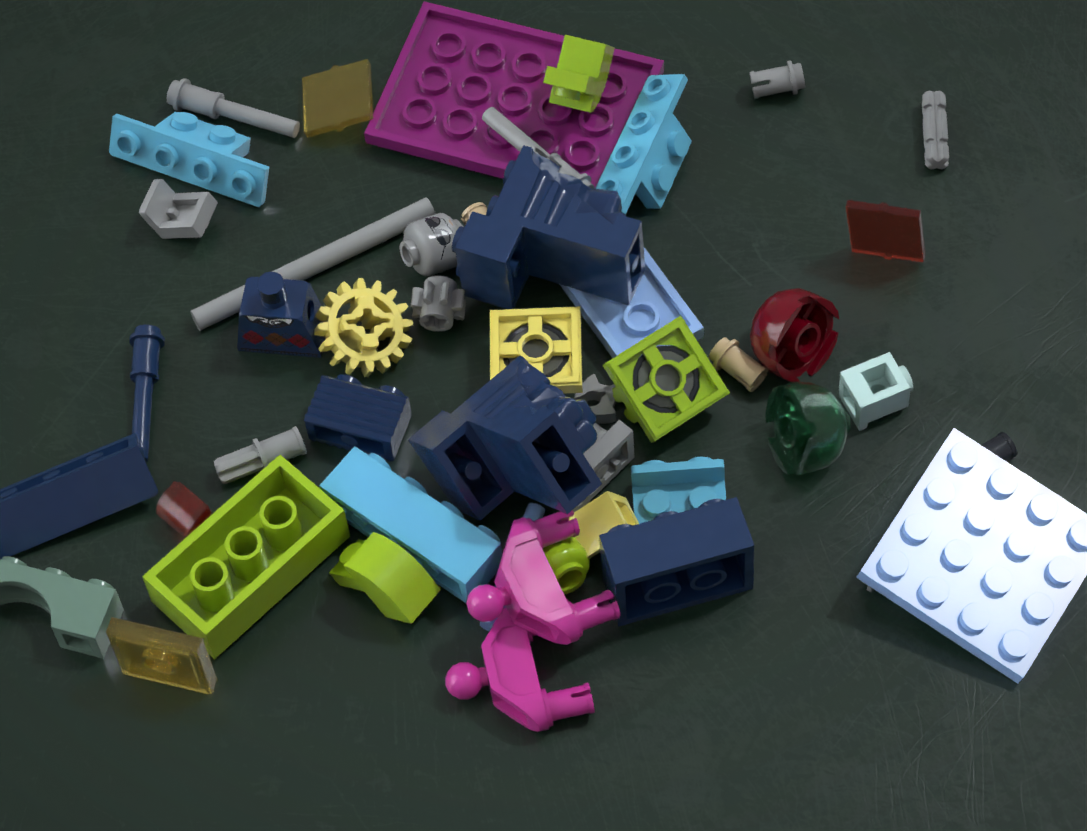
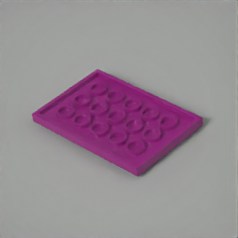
(469, 62)

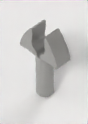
(603, 393)

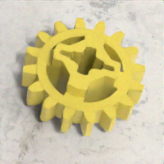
(376, 313)

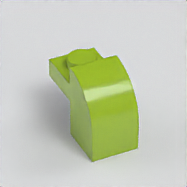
(579, 73)
(387, 576)

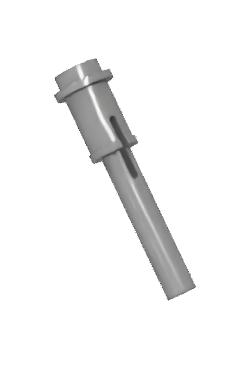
(212, 104)
(518, 138)

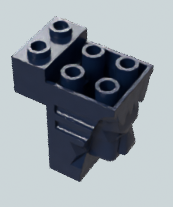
(549, 230)
(511, 439)

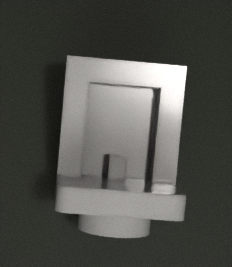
(177, 213)

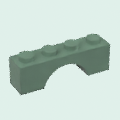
(77, 607)

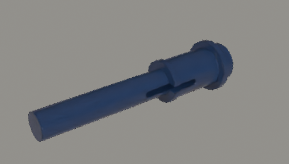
(145, 366)

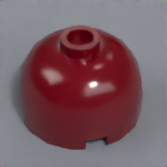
(794, 333)

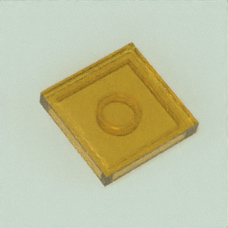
(161, 655)

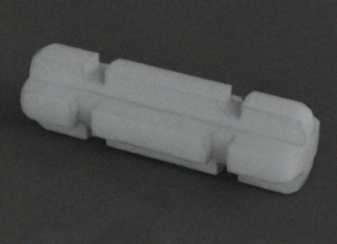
(935, 130)

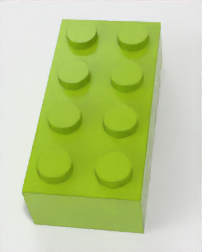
(247, 555)

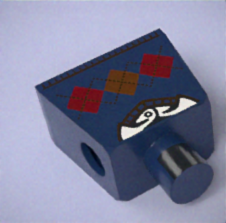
(279, 317)

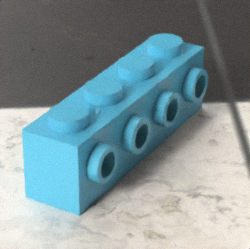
(432, 532)

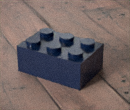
(678, 560)

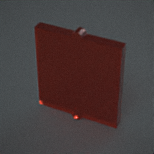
(885, 231)

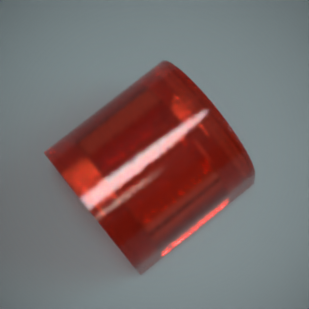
(182, 509)

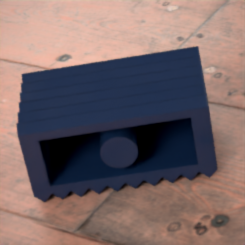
(358, 416)

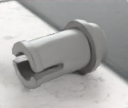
(780, 80)

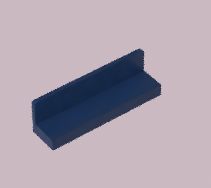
(73, 495)

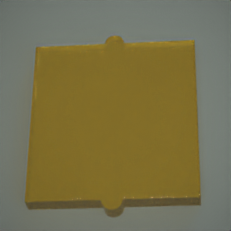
(337, 98)

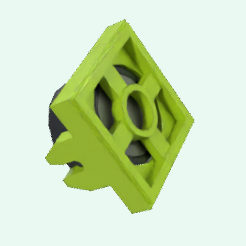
(664, 379)

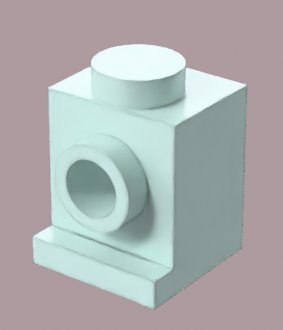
(874, 389)

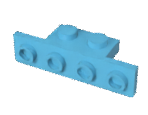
(649, 145)
(192, 153)

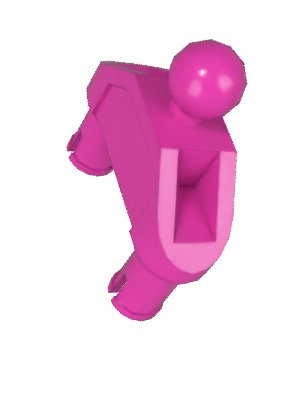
(531, 588)
(515, 681)

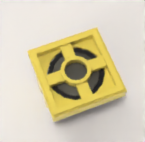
(538, 338)

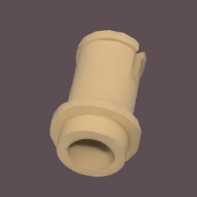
(737, 363)

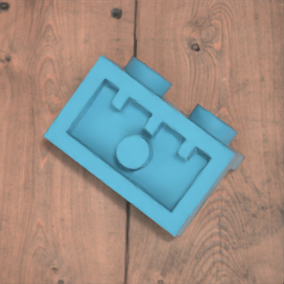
(675, 486)

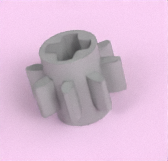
(438, 303)

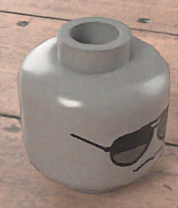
(429, 244)

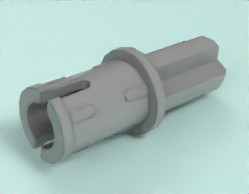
(259, 455)

